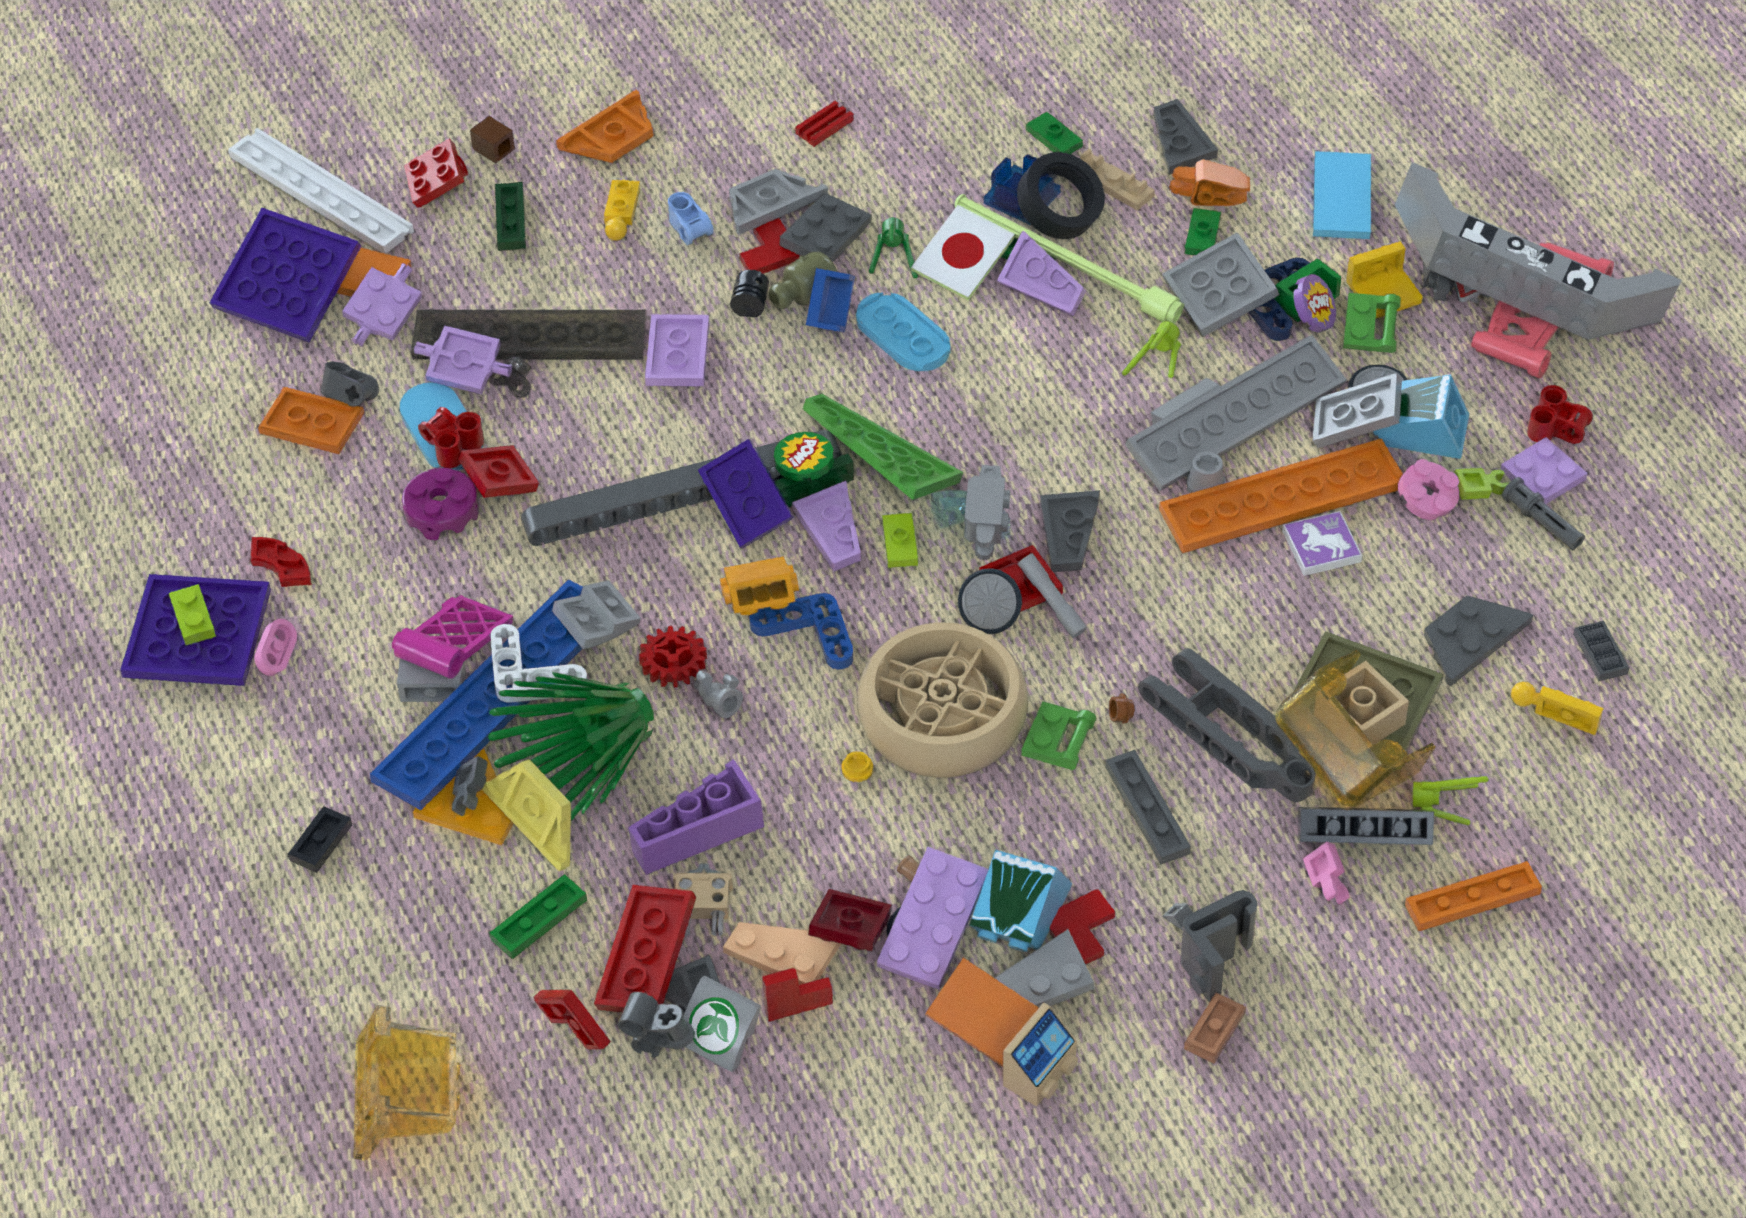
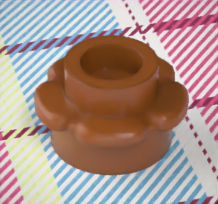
(1121, 708)

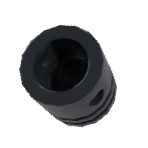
(748, 295)

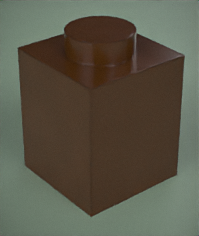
(492, 139)

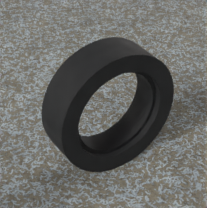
(1079, 174)

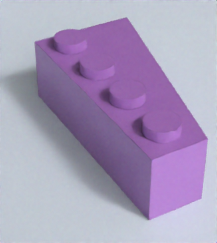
(698, 820)

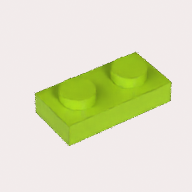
(192, 614)

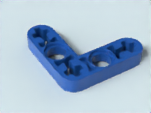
(811, 616)

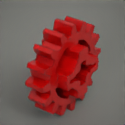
(672, 656)

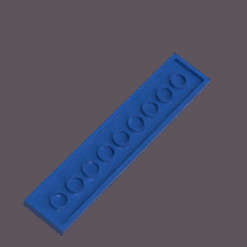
(463, 721)

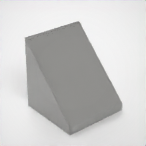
(1179, 915)

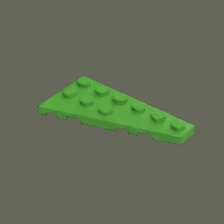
(898, 460)

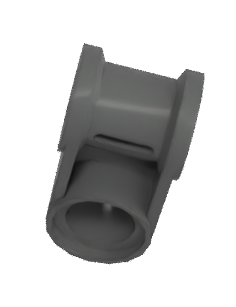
(348, 384)

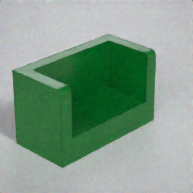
(1288, 285)

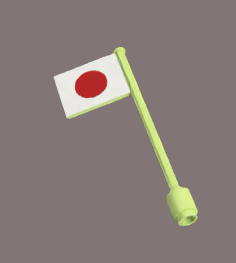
(976, 239)

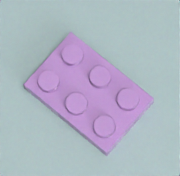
(677, 350)

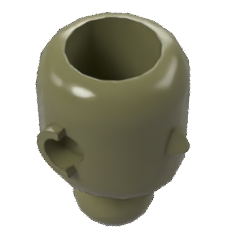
(799, 280)

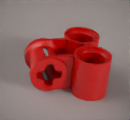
(1558, 417)
(452, 434)

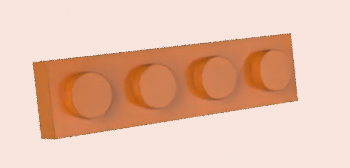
(1473, 896)

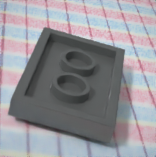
(826, 228)

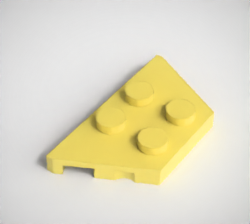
(535, 809)

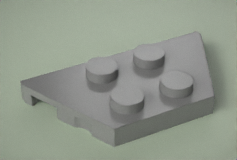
(770, 198)

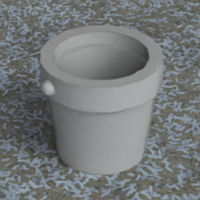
(1205, 472)

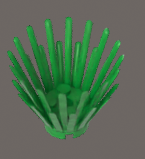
(605, 723)

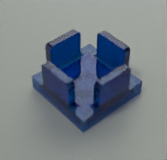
(1005, 184)

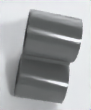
(654, 1025)

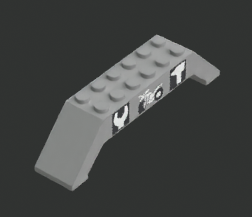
(1524, 271)

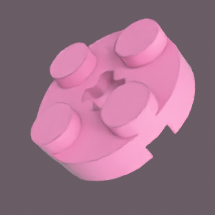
(1439, 480)

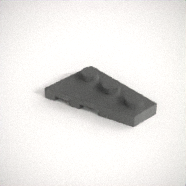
(1181, 136)
(1068, 527)

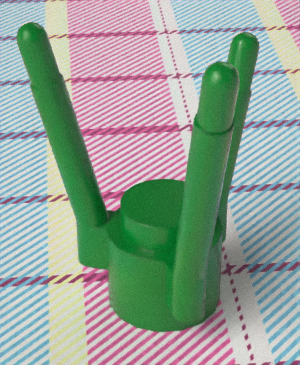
(892, 236)

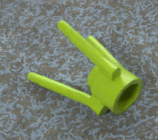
(1163, 340)
(1427, 794)

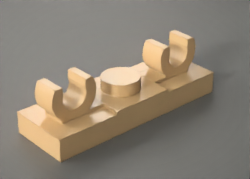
(1119, 183)

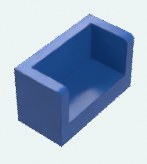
(830, 300)

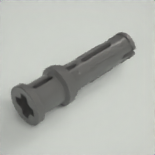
(1533, 505)

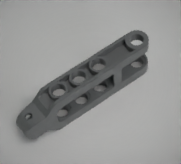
(1220, 692)

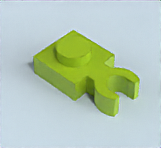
(1477, 484)

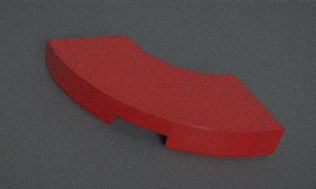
(282, 560)

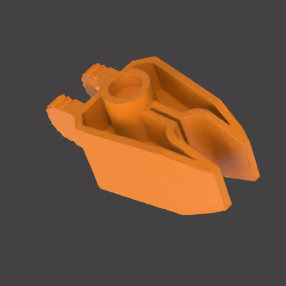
(1211, 184)

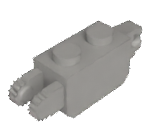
(984, 510)

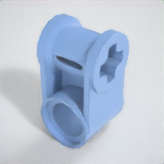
(688, 217)

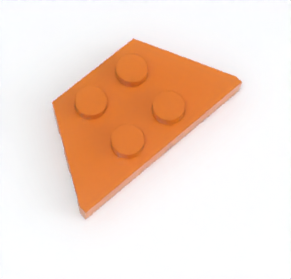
(611, 131)

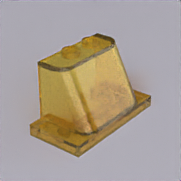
(402, 1082)

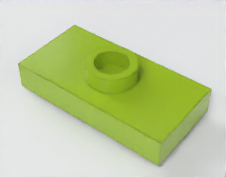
(900, 540)

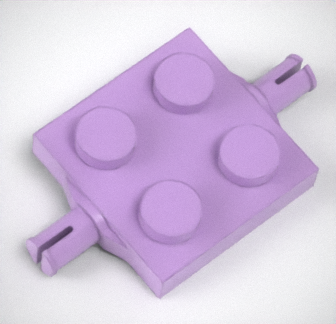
(382, 304)
(463, 359)

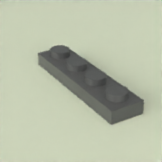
(1148, 807)

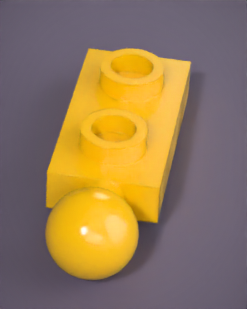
(620, 208)
(1559, 706)

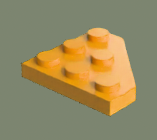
(483, 822)

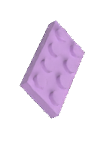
(932, 918)

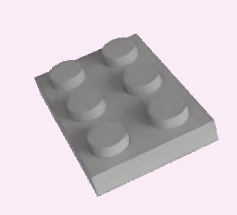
(1357, 410)

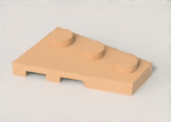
(780, 949)

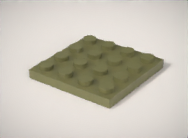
(1411, 680)

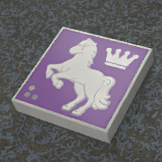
(1322, 543)

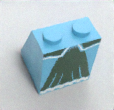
(1430, 418)
(1019, 901)

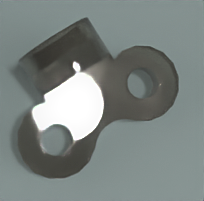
(517, 377)

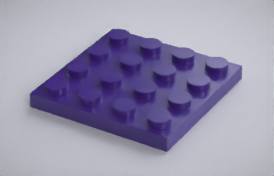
(285, 274)
(157, 645)

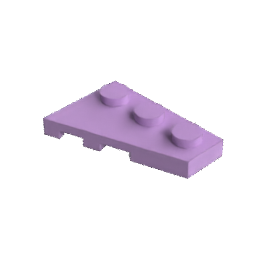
(1040, 276)
(830, 525)

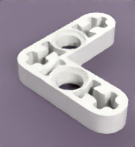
(508, 675)

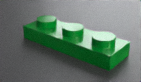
(538, 916)

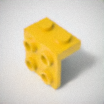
(1381, 274)

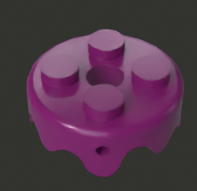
(436, 516)

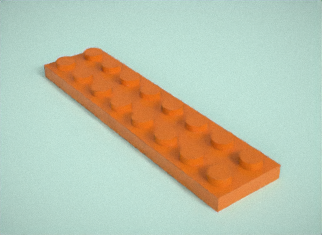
(1281, 495)

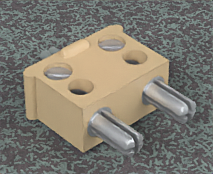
(711, 892)

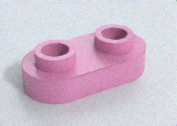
(274, 653)

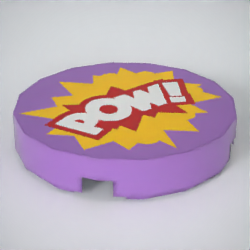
(1315, 303)

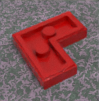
(770, 254)
(1079, 918)
(786, 997)
(565, 1007)

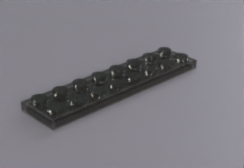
(543, 332)

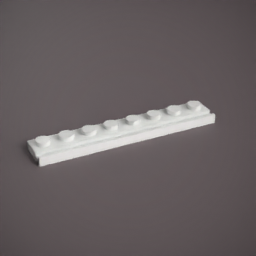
(321, 191)

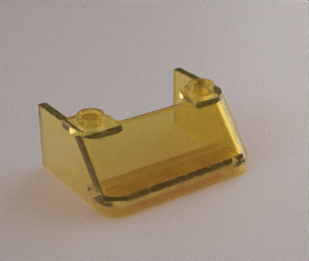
(1336, 744)

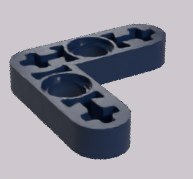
(1265, 320)

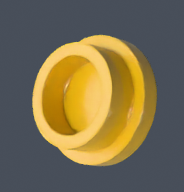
(857, 766)

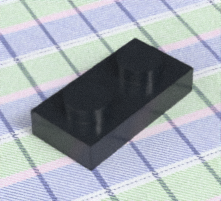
(320, 839)

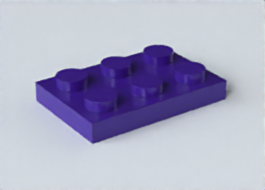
(745, 493)

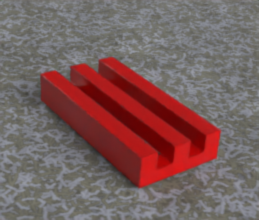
(821, 122)

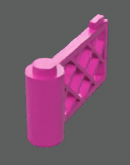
(439, 652)

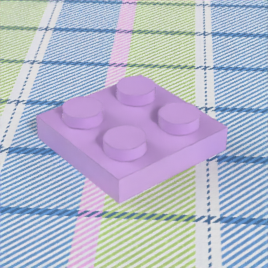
(1545, 470)

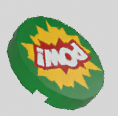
(803, 456)

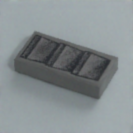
(1601, 651)

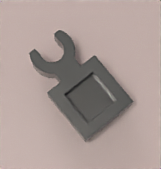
(468, 781)

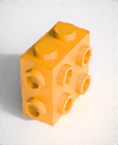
(759, 585)

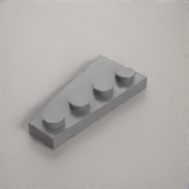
(1050, 973)

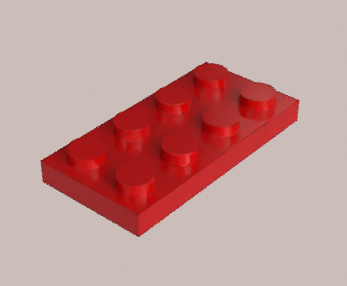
(645, 946)

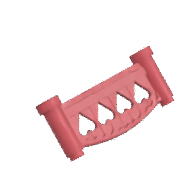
(1528, 350)

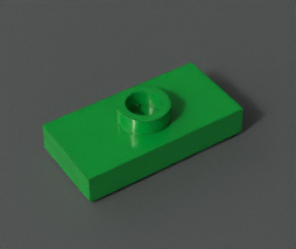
(1054, 134)
(1202, 230)

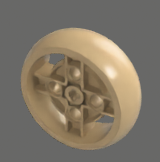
(942, 700)

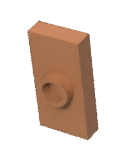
(1215, 1027)

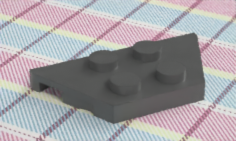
(1471, 634)

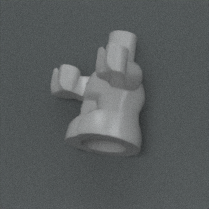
(721, 697)

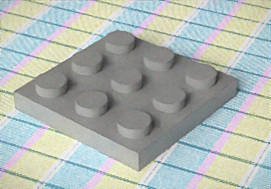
(1220, 284)

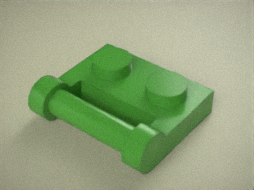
(1361, 322)
(1049, 731)

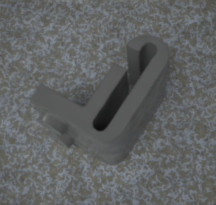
(1211, 938)

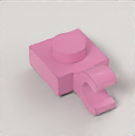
(1323, 869)

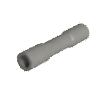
(1041, 580)

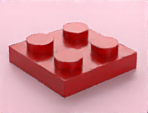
(498, 471)

